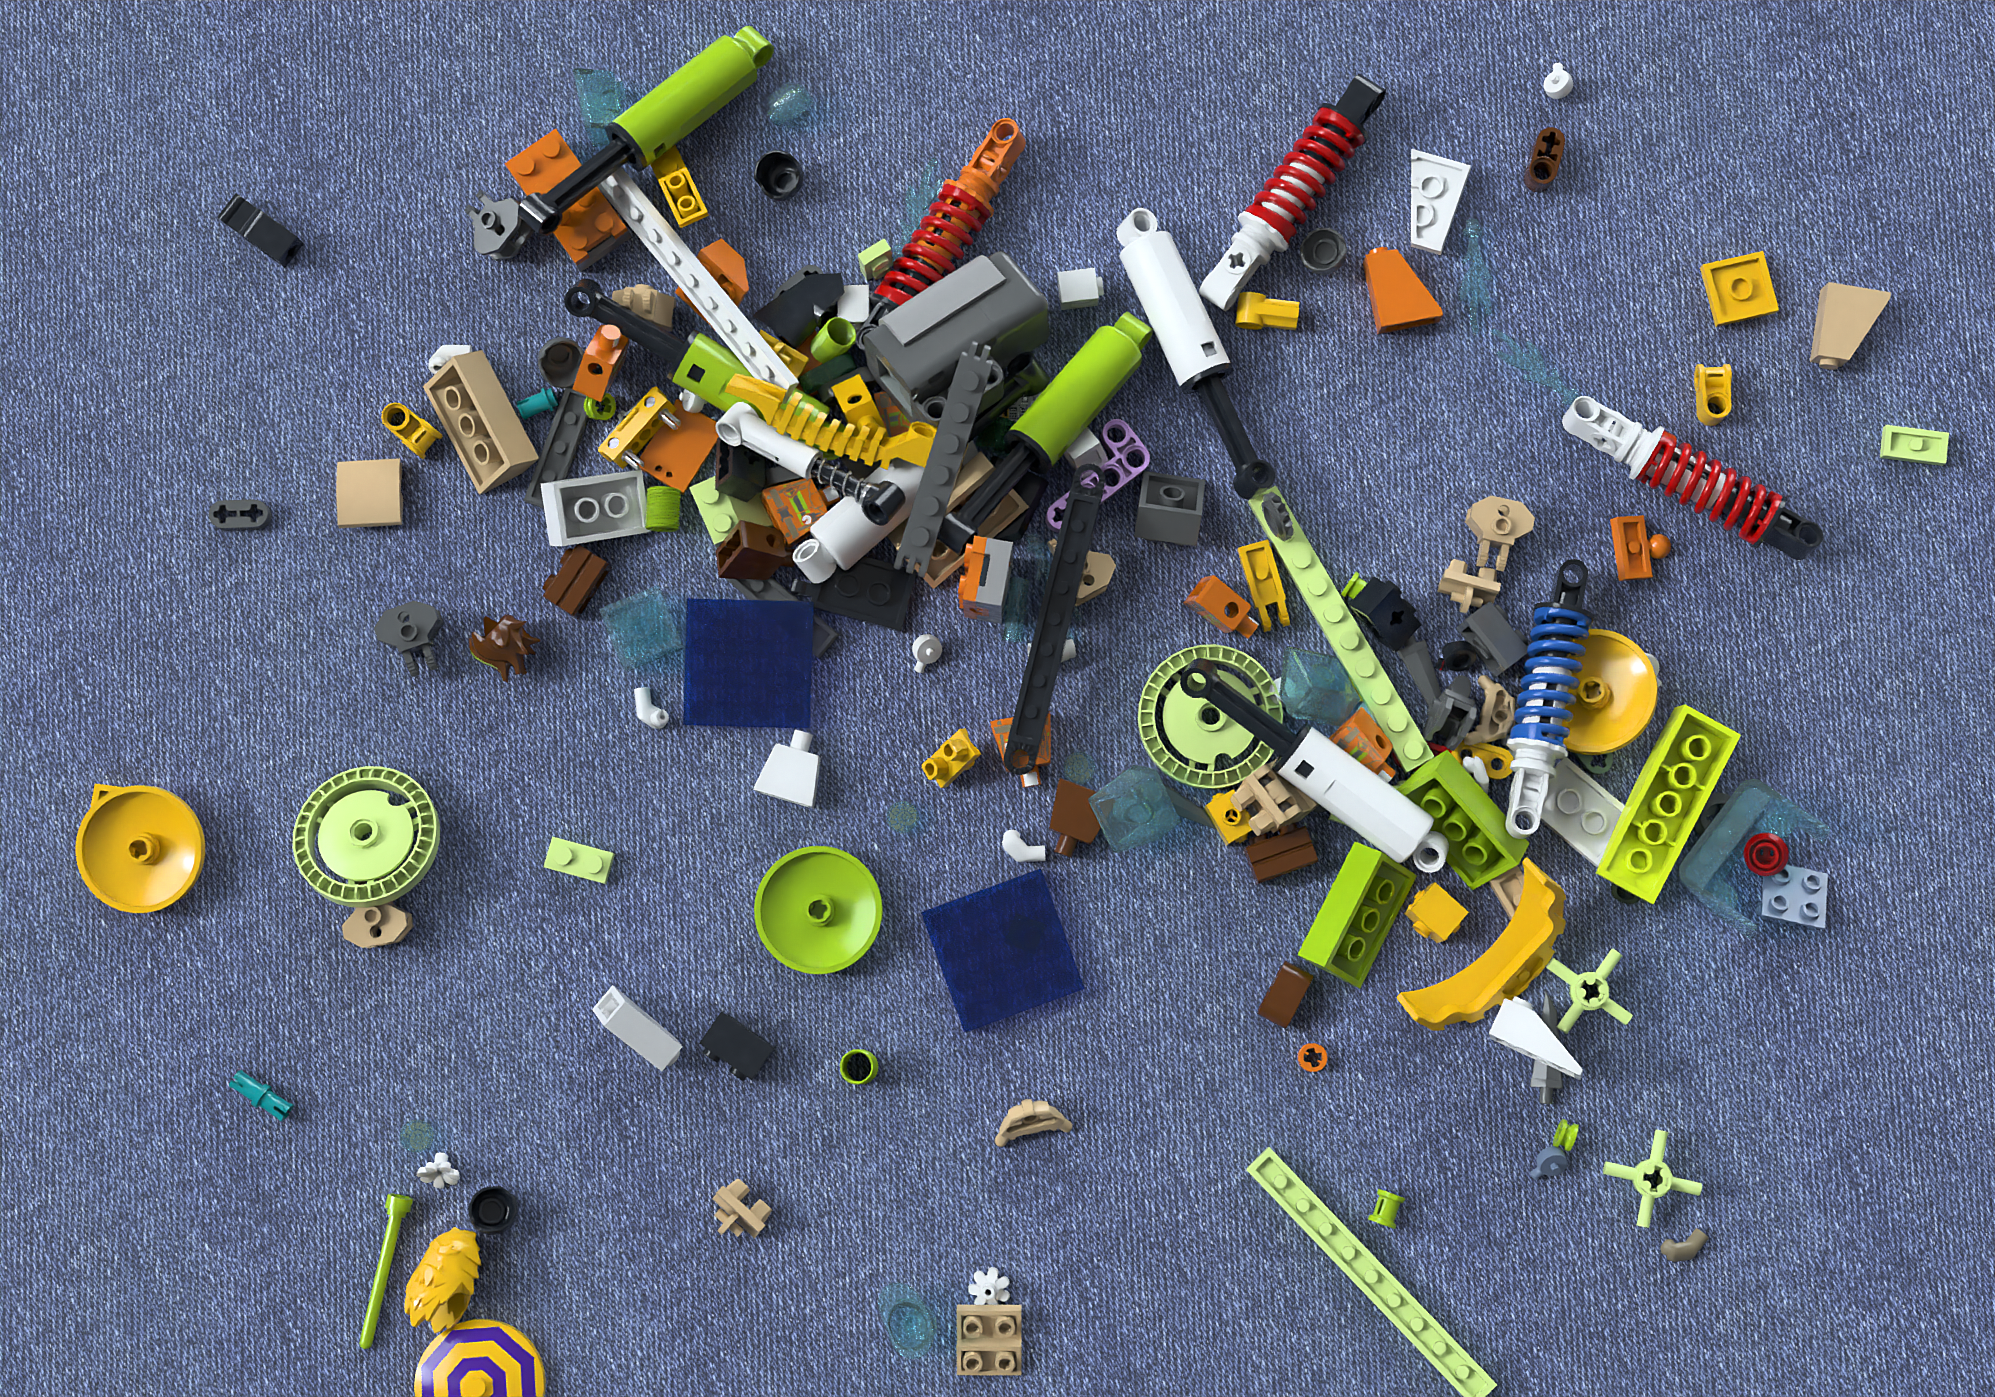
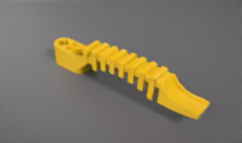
(910, 446)

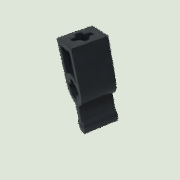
(260, 230)

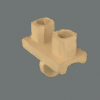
(1467, 588)
(729, 1201)

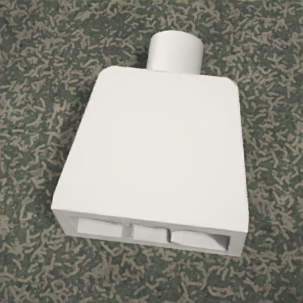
(791, 772)

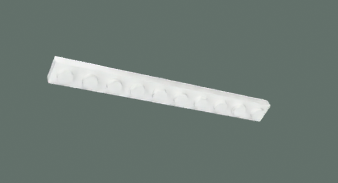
(696, 282)

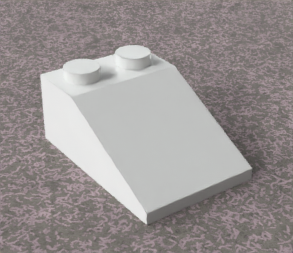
(594, 507)
(1527, 1033)

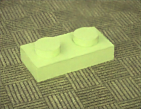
(876, 260)
(1914, 445)
(579, 860)

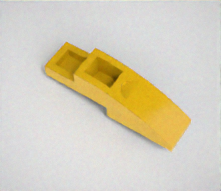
(679, 188)

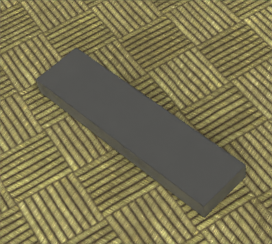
(560, 445)
(771, 590)

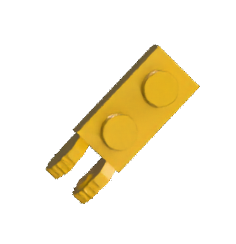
(1263, 581)

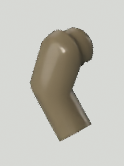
(1684, 1250)

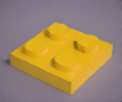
(1739, 288)

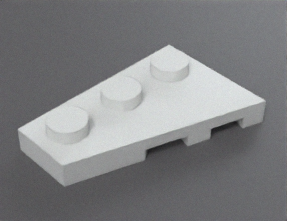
(1435, 197)

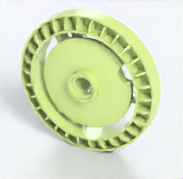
(1190, 733)
(347, 814)

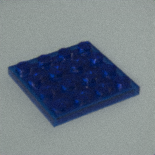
(748, 663)
(1002, 950)

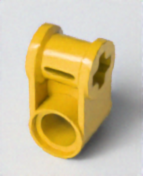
(1712, 386)
(413, 432)

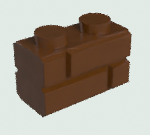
(576, 580)
(1280, 853)

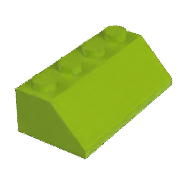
(1467, 818)
(1357, 914)

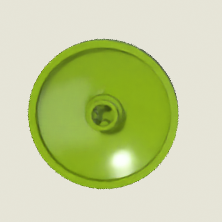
(818, 910)

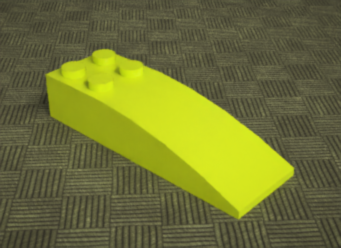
(1666, 802)

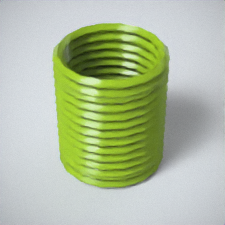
(833, 339)
(663, 509)
(844, 1061)

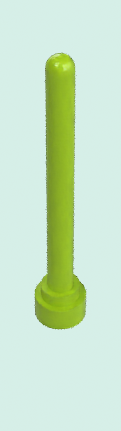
(397, 1207)

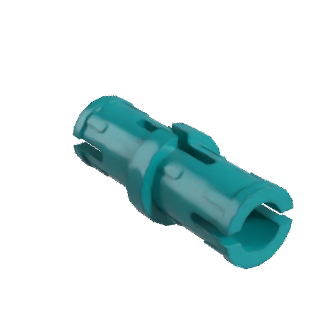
(261, 1095)

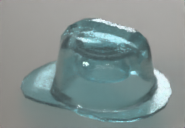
(907, 1320)

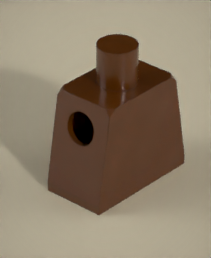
(752, 552)
(1073, 817)

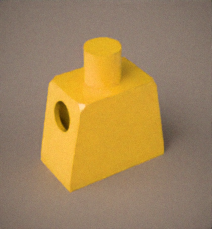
(860, 413)

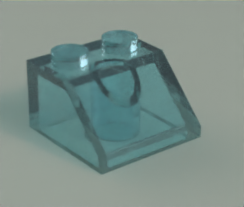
(599, 101)
(1316, 687)
(1134, 809)

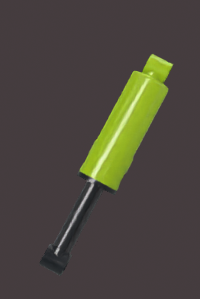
(658, 121)
(698, 364)
(1054, 420)

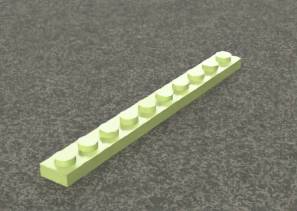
(1347, 641)
(1370, 1275)

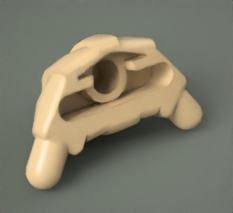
(1496, 714)
(1029, 1119)

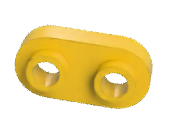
(1487, 754)

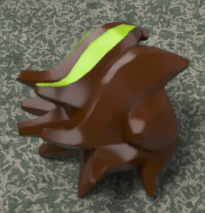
(503, 645)

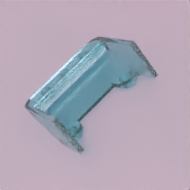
(1748, 811)

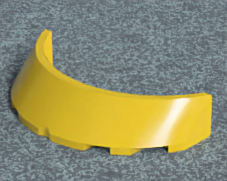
(1505, 967)

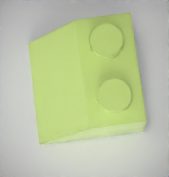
(724, 512)

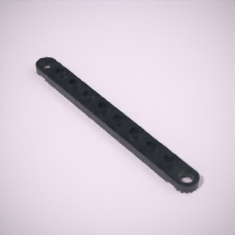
(1054, 619)

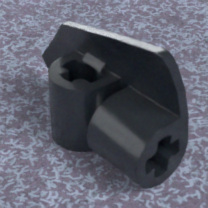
(802, 308)

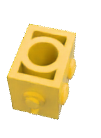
(1228, 831)
(1435, 913)

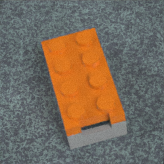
(591, 224)
(986, 579)

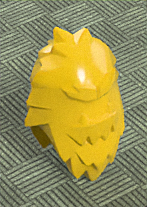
(444, 1280)

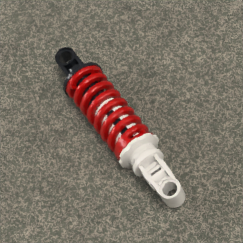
(1271, 217)
(1659, 458)

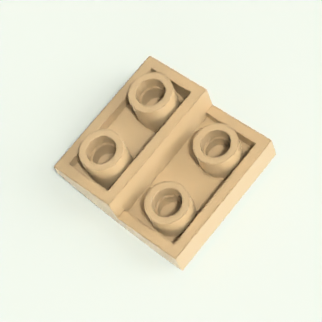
(369, 493)
(989, 1340)

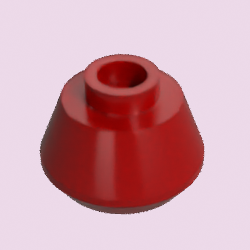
(1766, 864)

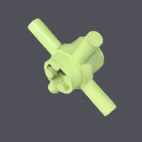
(1577, 993)
(1665, 1180)

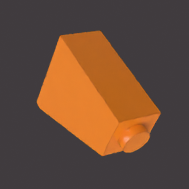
(1397, 293)

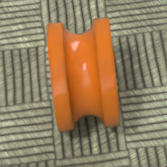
(1307, 1065)

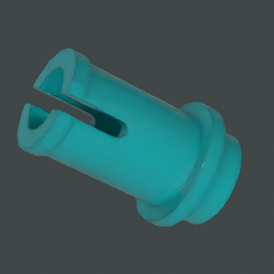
(538, 403)

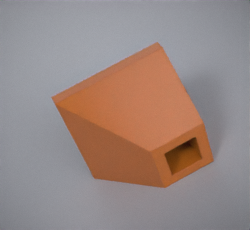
(727, 270)

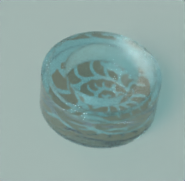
(1079, 767)
(902, 817)
(416, 1135)

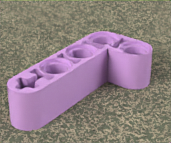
(1117, 465)

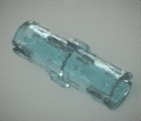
(1015, 609)

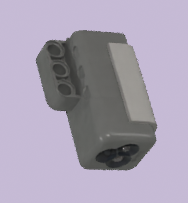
(922, 340)

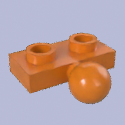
(1634, 549)

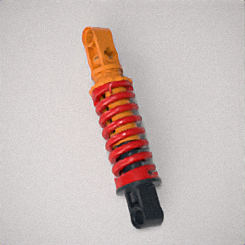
(961, 208)

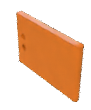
(680, 450)

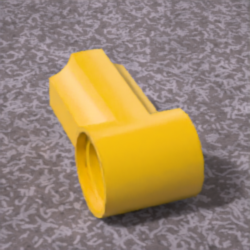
(1257, 311)

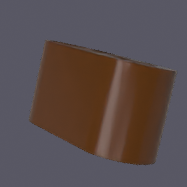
(1548, 164)
(1285, 994)

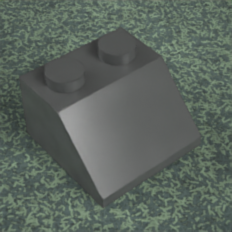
(1169, 508)
(1493, 638)

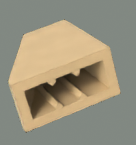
(1843, 321)

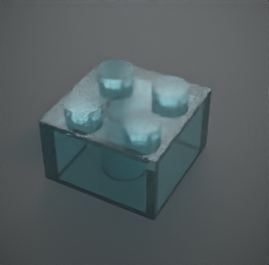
(642, 628)

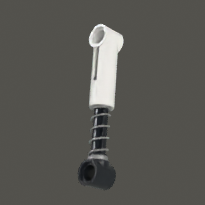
(745, 427)

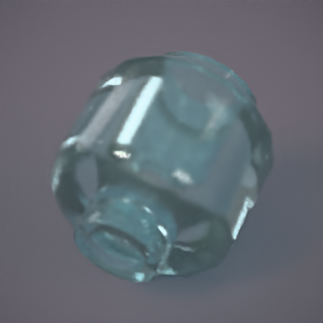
(789, 105)

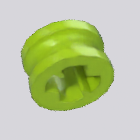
(609, 409)
(1565, 1135)

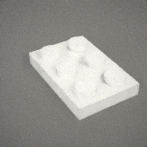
(1580, 811)

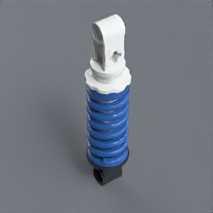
(1547, 695)

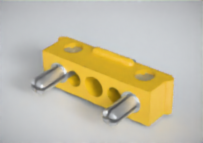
(638, 428)

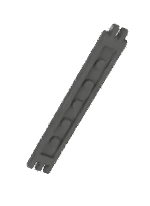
(945, 459)

